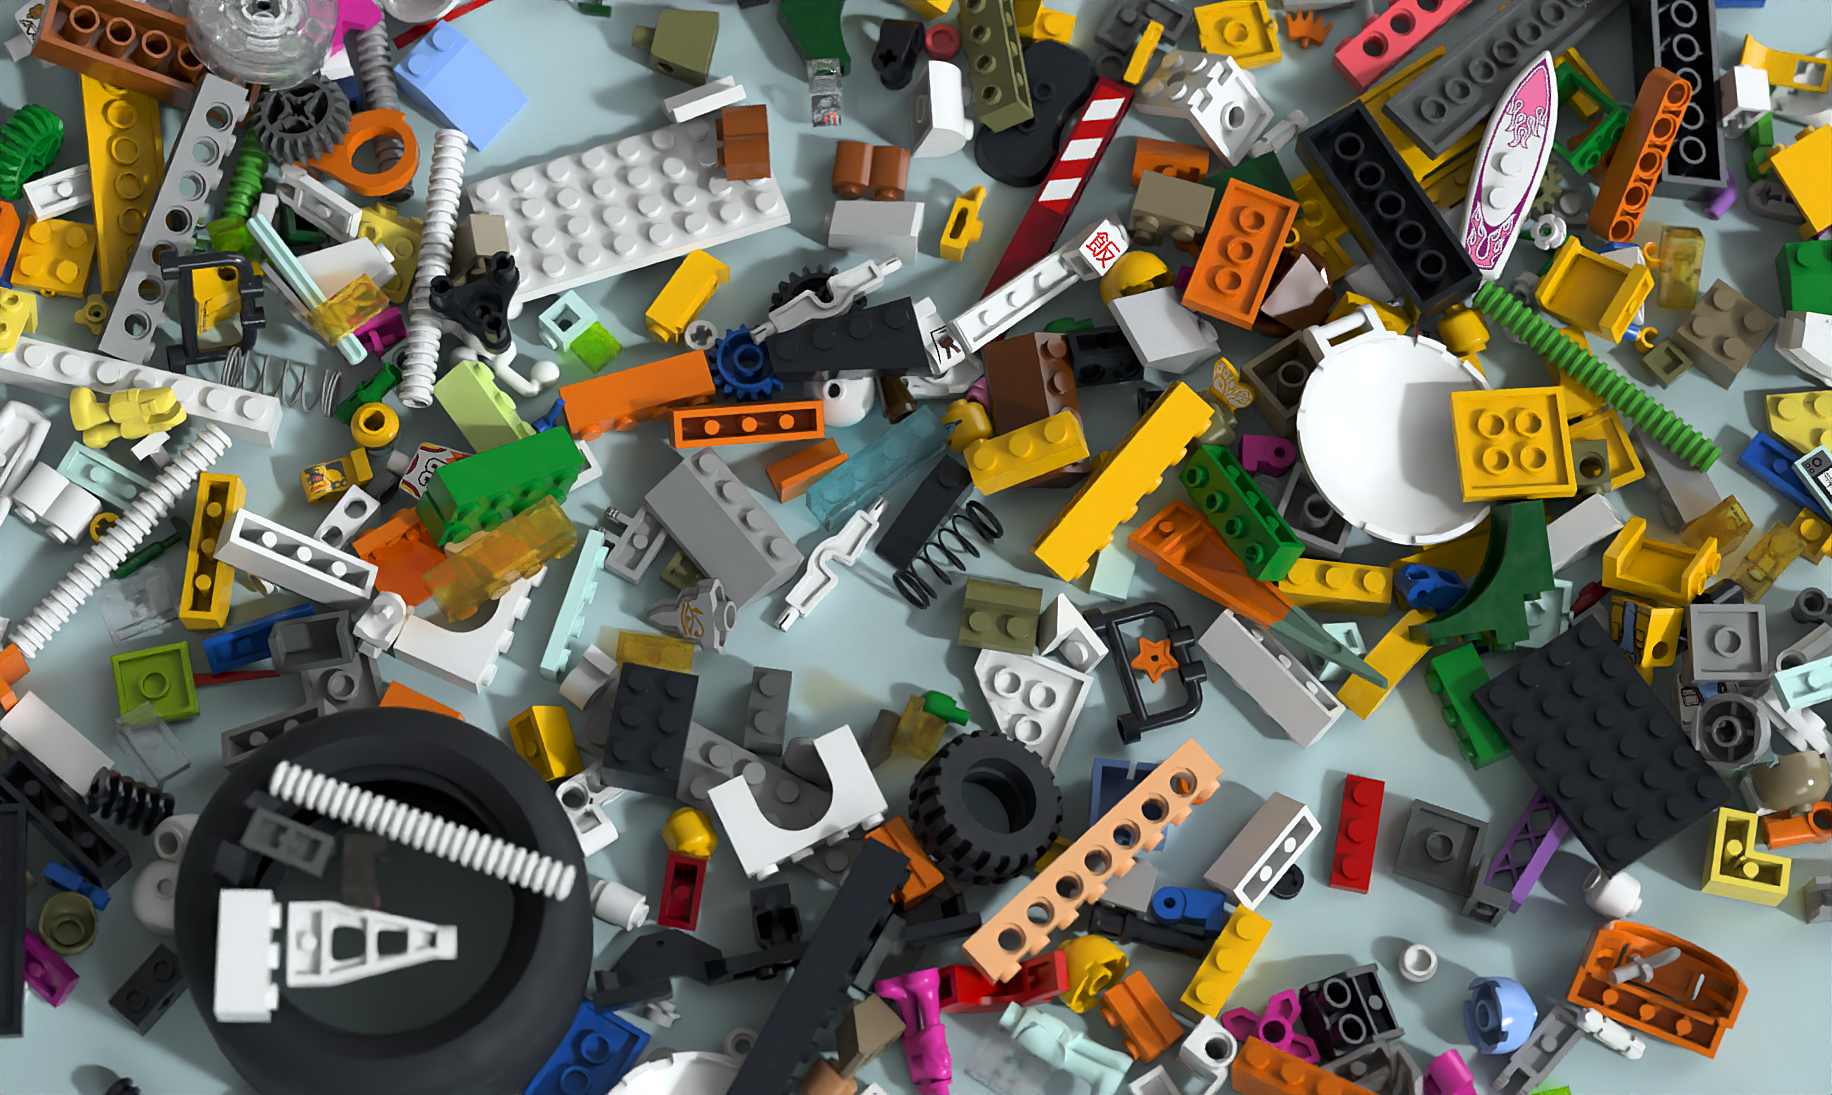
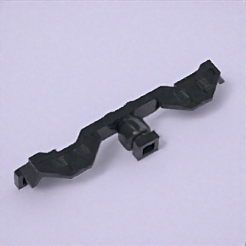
(654, 959)

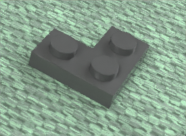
(1132, 17)

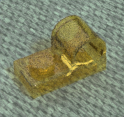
(918, 731)

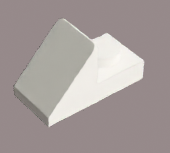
(1067, 630)

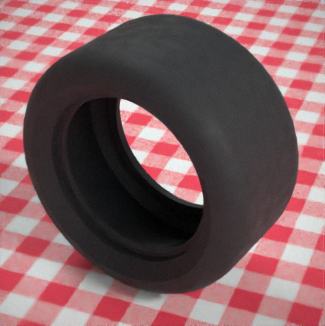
(443, 770)

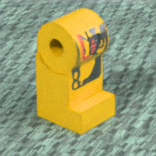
(332, 480)

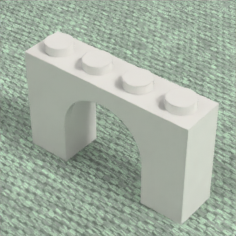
(470, 656)
(854, 804)

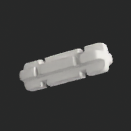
(1279, 134)
(1611, 1033)

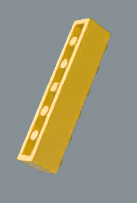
(1121, 481)

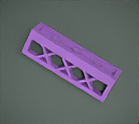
(1540, 854)

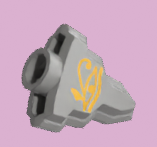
(697, 615)

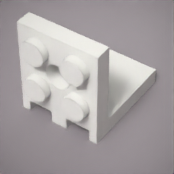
(1204, 91)

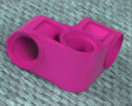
(1448, 1076)

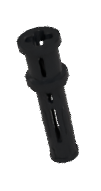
(1129, 929)

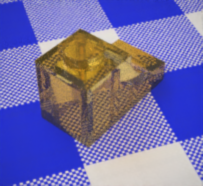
(1679, 266)

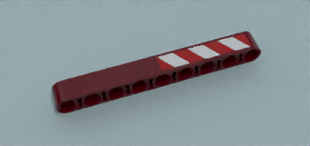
(1064, 183)

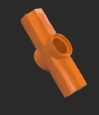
(1783, 831)

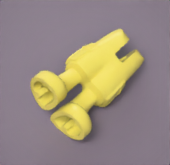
(133, 414)

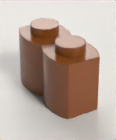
(745, 142)
(870, 171)

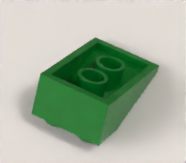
(1806, 276)

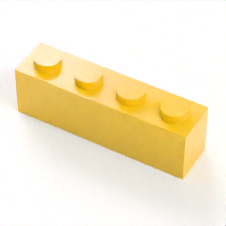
(207, 579)

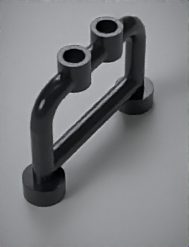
(249, 288)
(1190, 672)

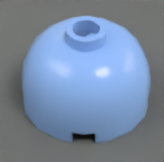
(1498, 1014)

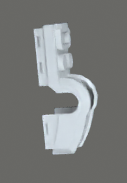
(1806, 343)

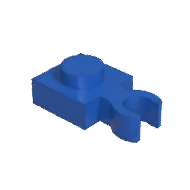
(69, 878)

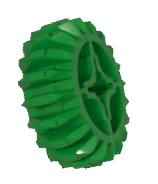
(28, 148)

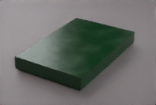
(1260, 172)

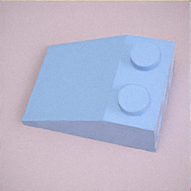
(458, 85)

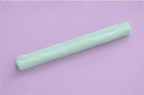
(299, 279)

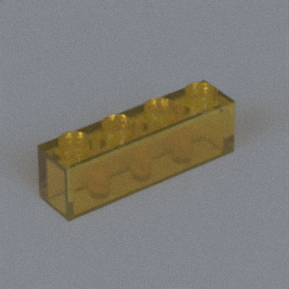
(501, 559)

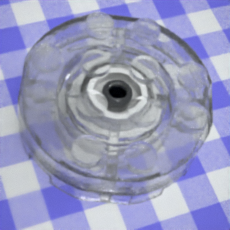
(262, 39)

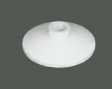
(850, 406)

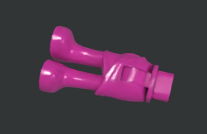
(924, 1048)

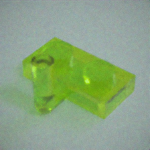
(232, 235)

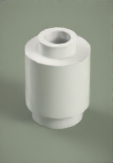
(619, 904)

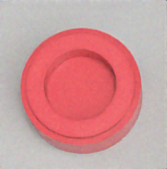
(942, 42)

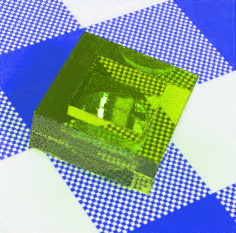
(596, 347)

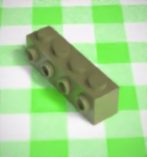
(995, 63)

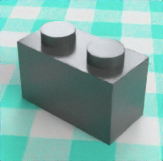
(768, 711)

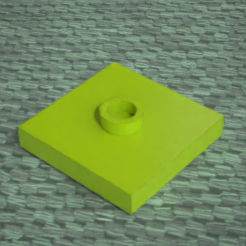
(158, 676)

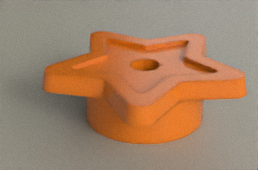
(1147, 666)

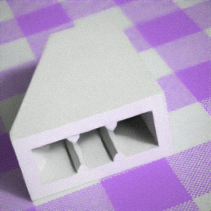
(876, 228)
(343, 263)
(1583, 531)

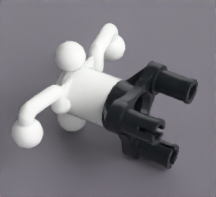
(481, 318)

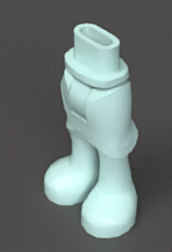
(1066, 1049)

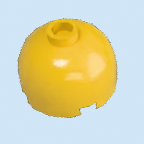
(1134, 274)
(1091, 966)

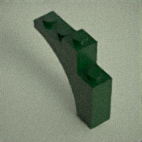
(815, 31)
(1512, 572)

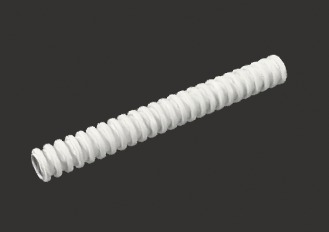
(433, 262)
(120, 540)
(422, 830)

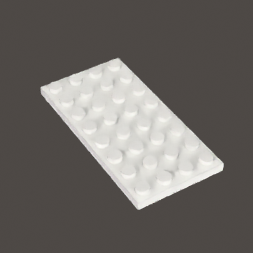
(624, 207)

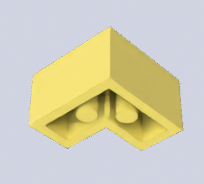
(1735, 868)

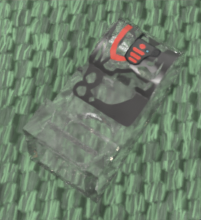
(824, 92)

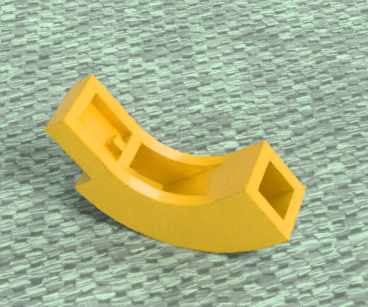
(1390, 658)

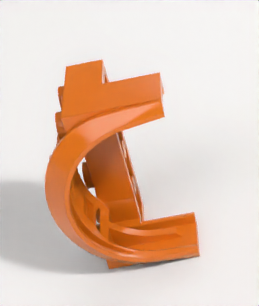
(1689, 1023)

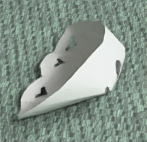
(1807, 106)

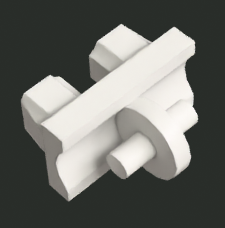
(381, 623)

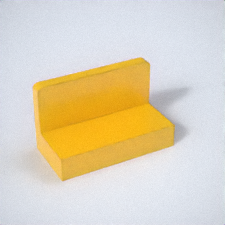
(547, 742)

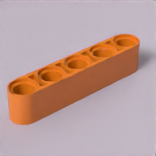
(1640, 156)

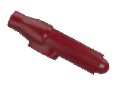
(1588, 597)

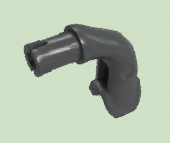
(804, 762)

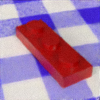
(1356, 834)

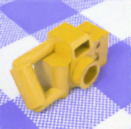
(963, 224)

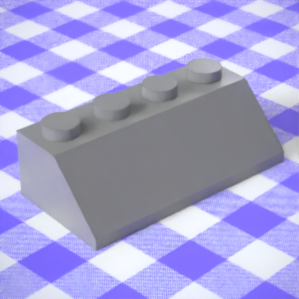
(723, 528)

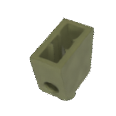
(681, 44)

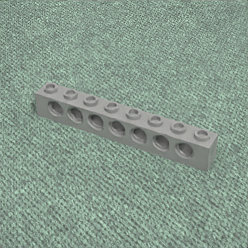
(209, 94)

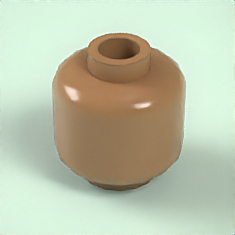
(825, 1079)

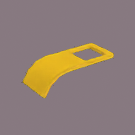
(1782, 65)

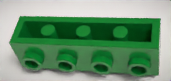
(1241, 513)

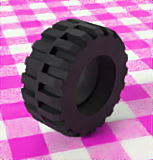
(952, 832)

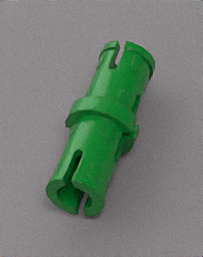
(369, 391)

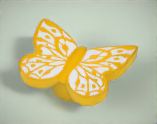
(1227, 388)

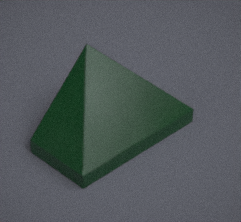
(297, 230)

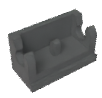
(289, 842)

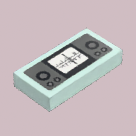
(1816, 474)

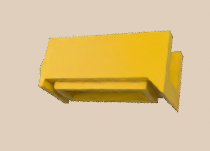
(685, 296)

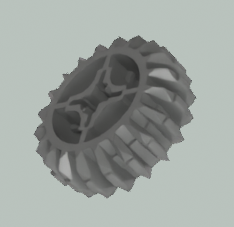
(302, 120)

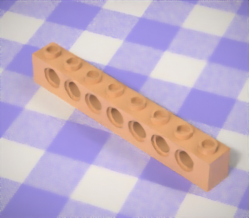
(1188, 763)

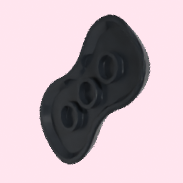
(1058, 84)

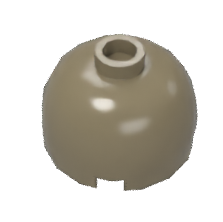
(1793, 782)

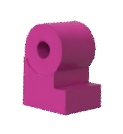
(1266, 455)

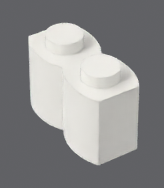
(57, 504)

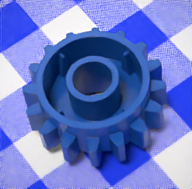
(739, 380)

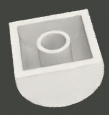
(938, 111)

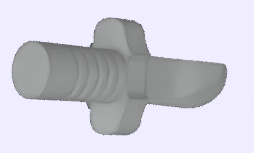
(1642, 968)

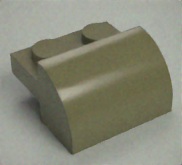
(1000, 616)

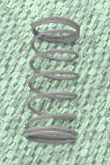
(327, 405)

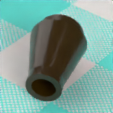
(895, 399)

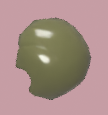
(68, 923)

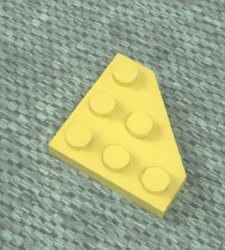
(1800, 419)

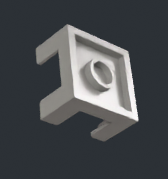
(1725, 644)

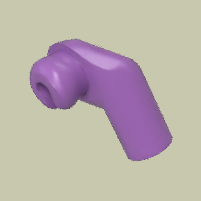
(1723, 200)

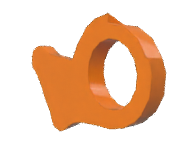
(362, 128)

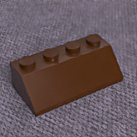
(1028, 382)

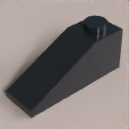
(926, 512)

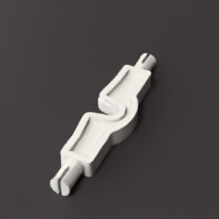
(843, 288)
(819, 578)

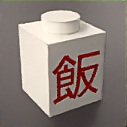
(1095, 250)

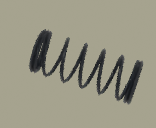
(984, 531)

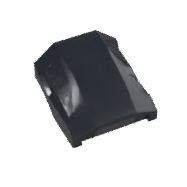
(1347, 1012)

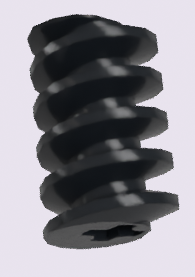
(128, 800)

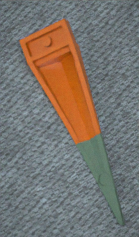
(1197, 556)

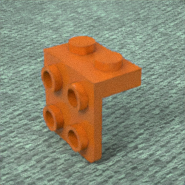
(402, 554)

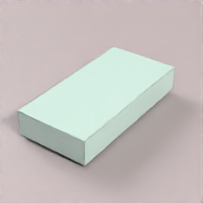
(1115, 567)

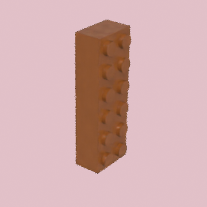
(126, 47)

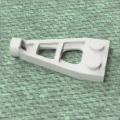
(311, 943)

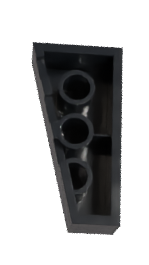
(853, 346)

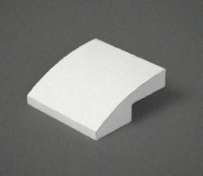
(702, 100)

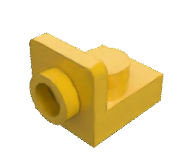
(1816, 535)

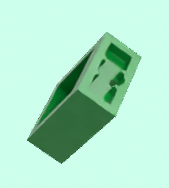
(1603, 136)

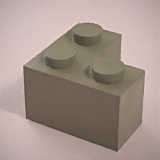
(1169, 207)

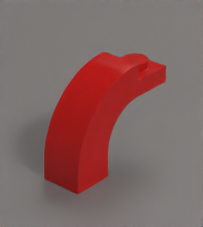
(968, 991)

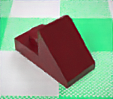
(682, 890)

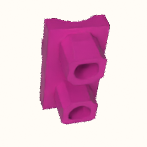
(381, 331)

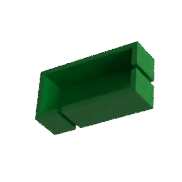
(498, 485)

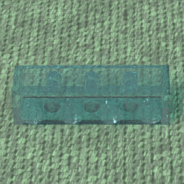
(876, 468)

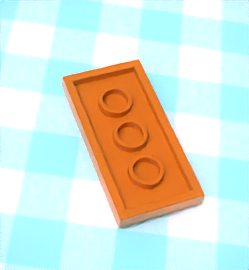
(1240, 254)

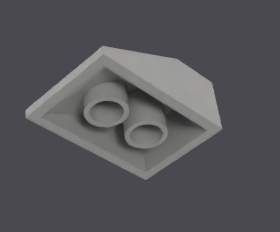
(1164, 331)

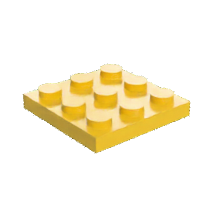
(1512, 444)

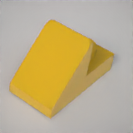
(1040, 22)

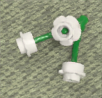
(1548, 236)

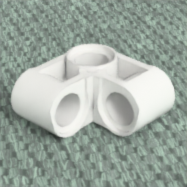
(589, 819)

